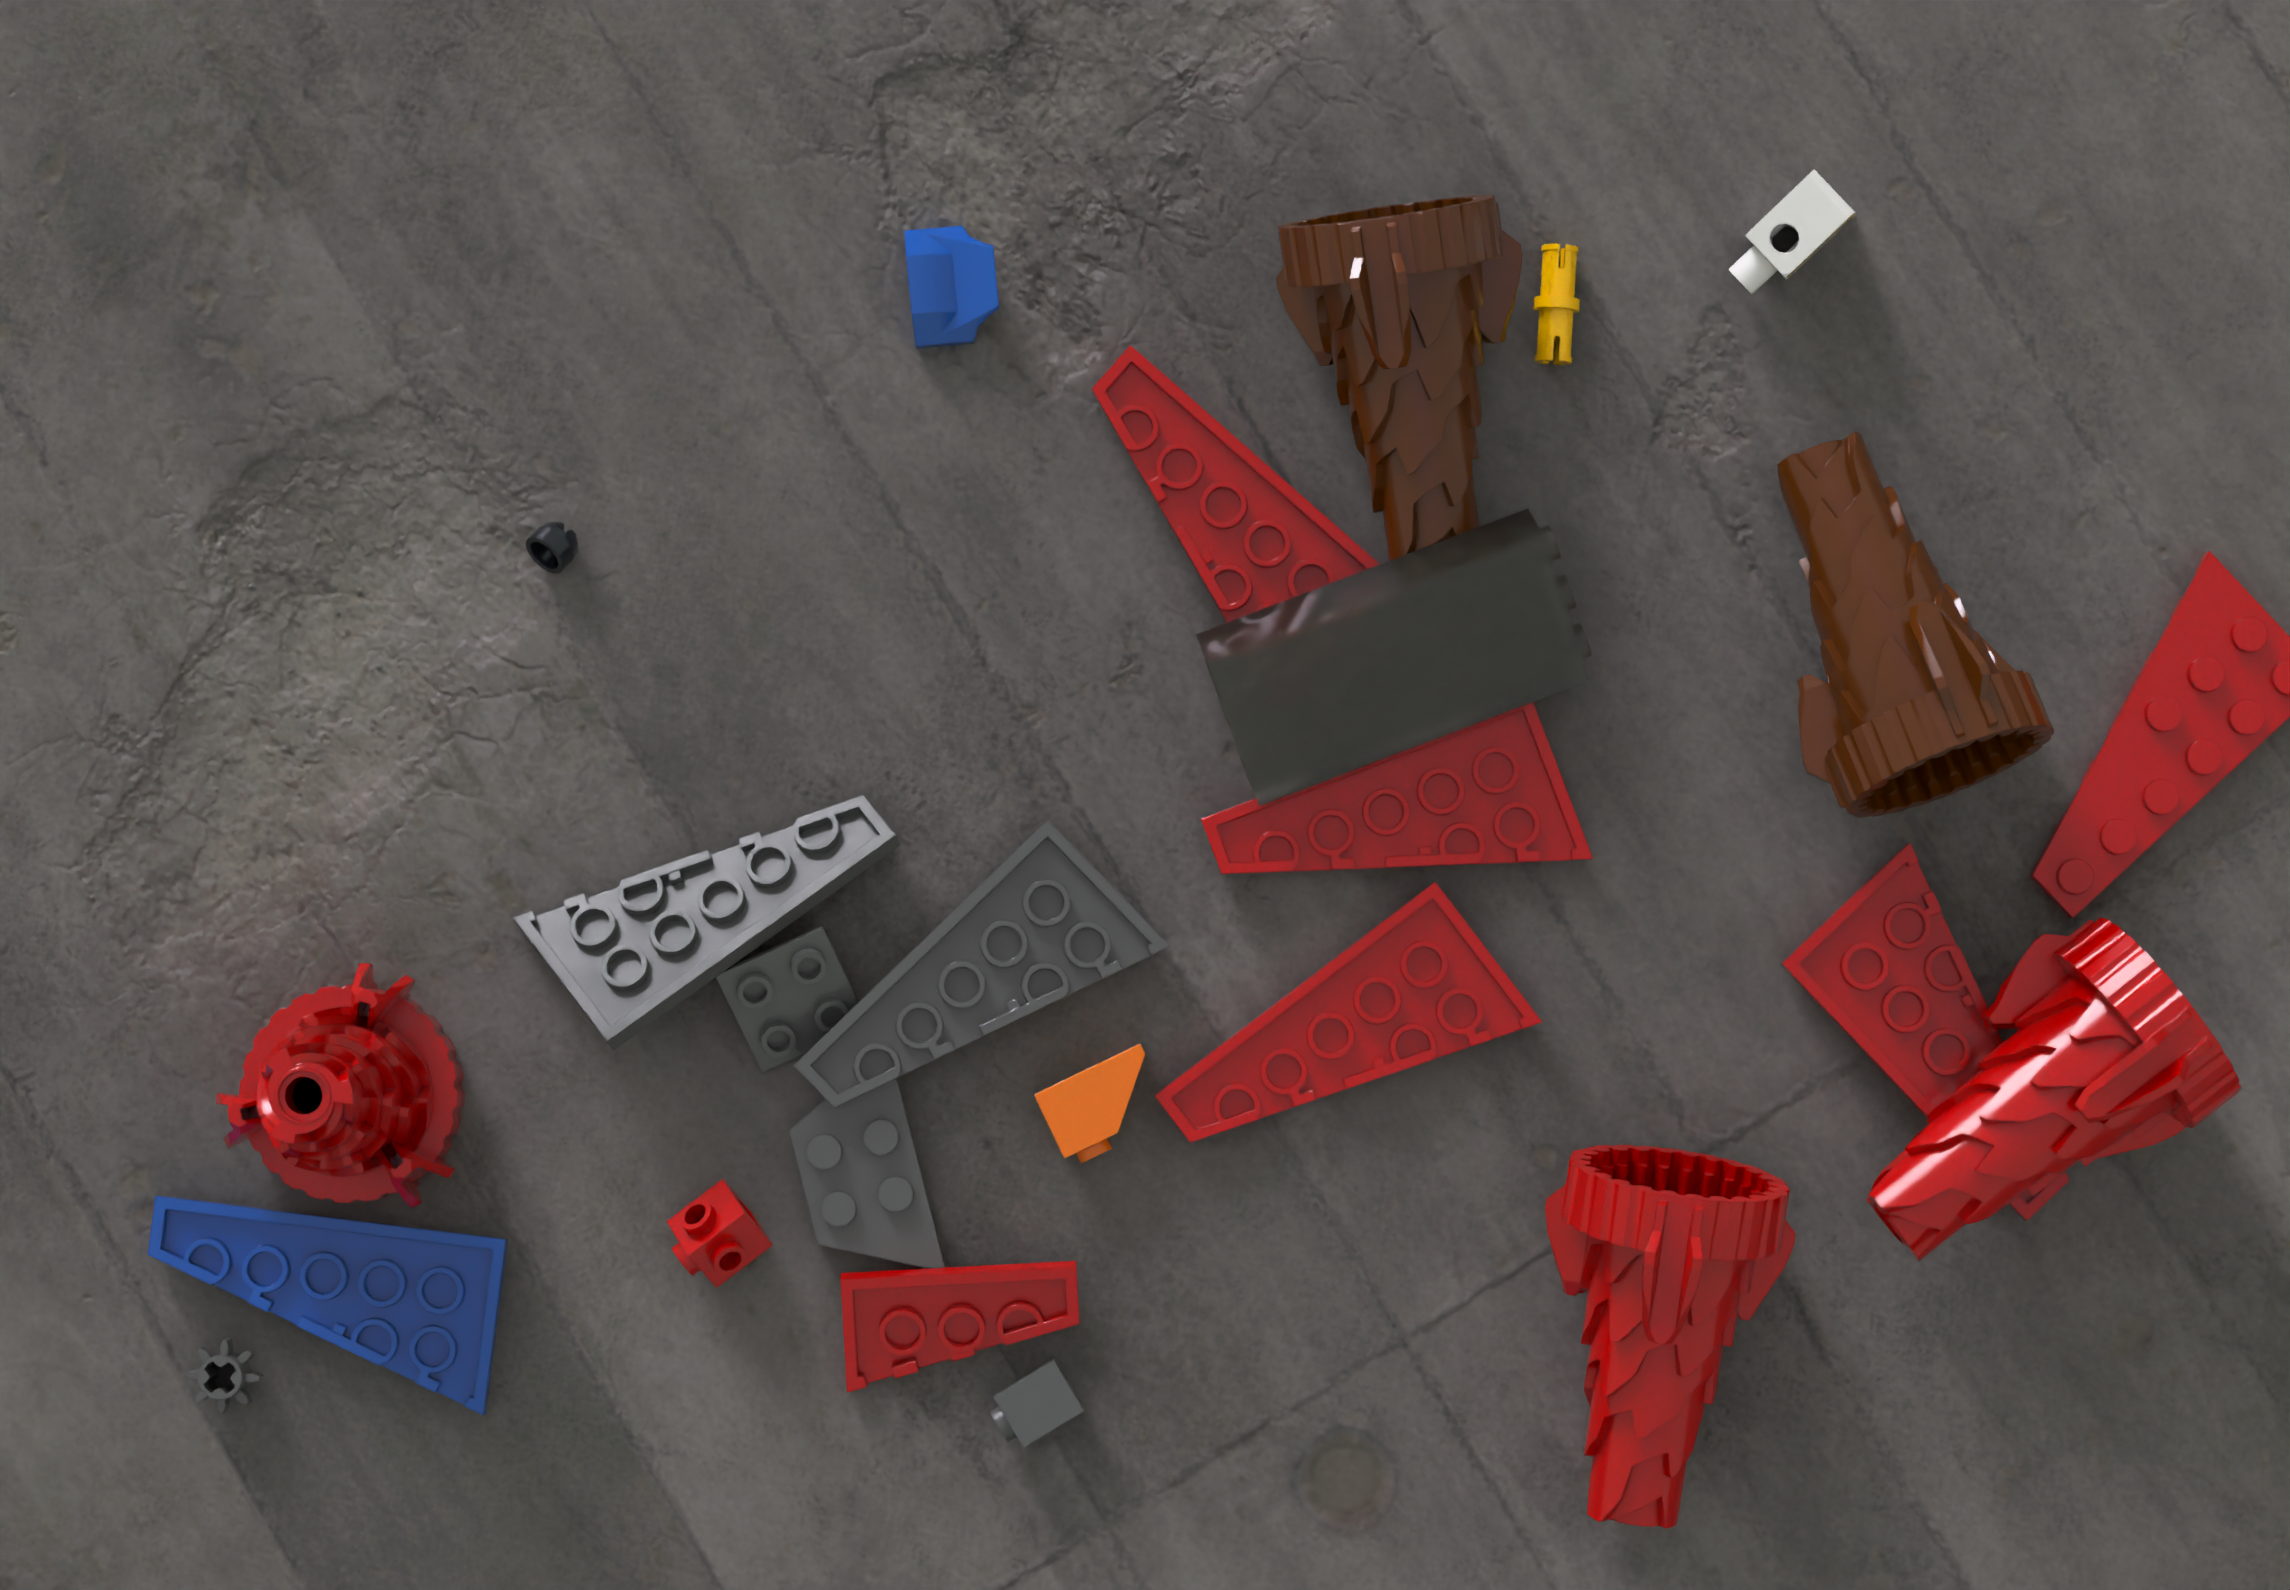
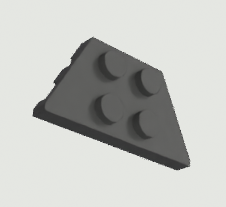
(867, 1179)

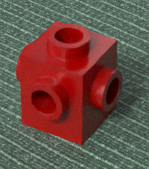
(717, 1234)

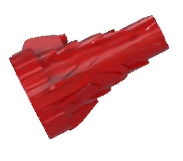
(2096, 1070)
(384, 1085)
(1668, 1263)

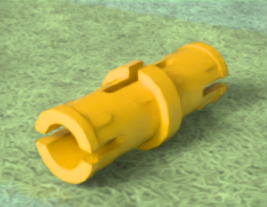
(1556, 304)

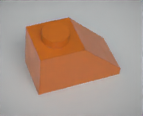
(1091, 1104)

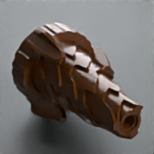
(1403, 316)
(1911, 688)

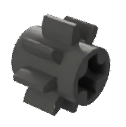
(240, 1378)

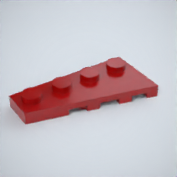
(936, 1314)

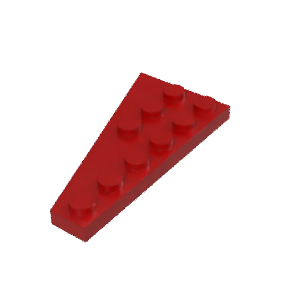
(1230, 511)
(2188, 721)
(1448, 802)
(1904, 991)
(1379, 1007)

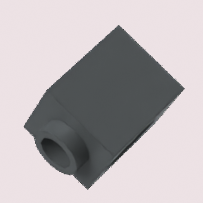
(1036, 1404)

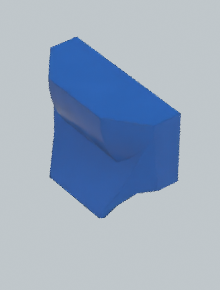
(949, 285)

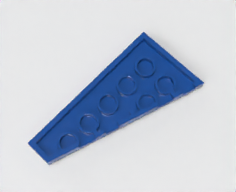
(377, 1289)

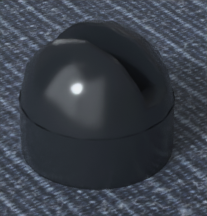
(552, 547)

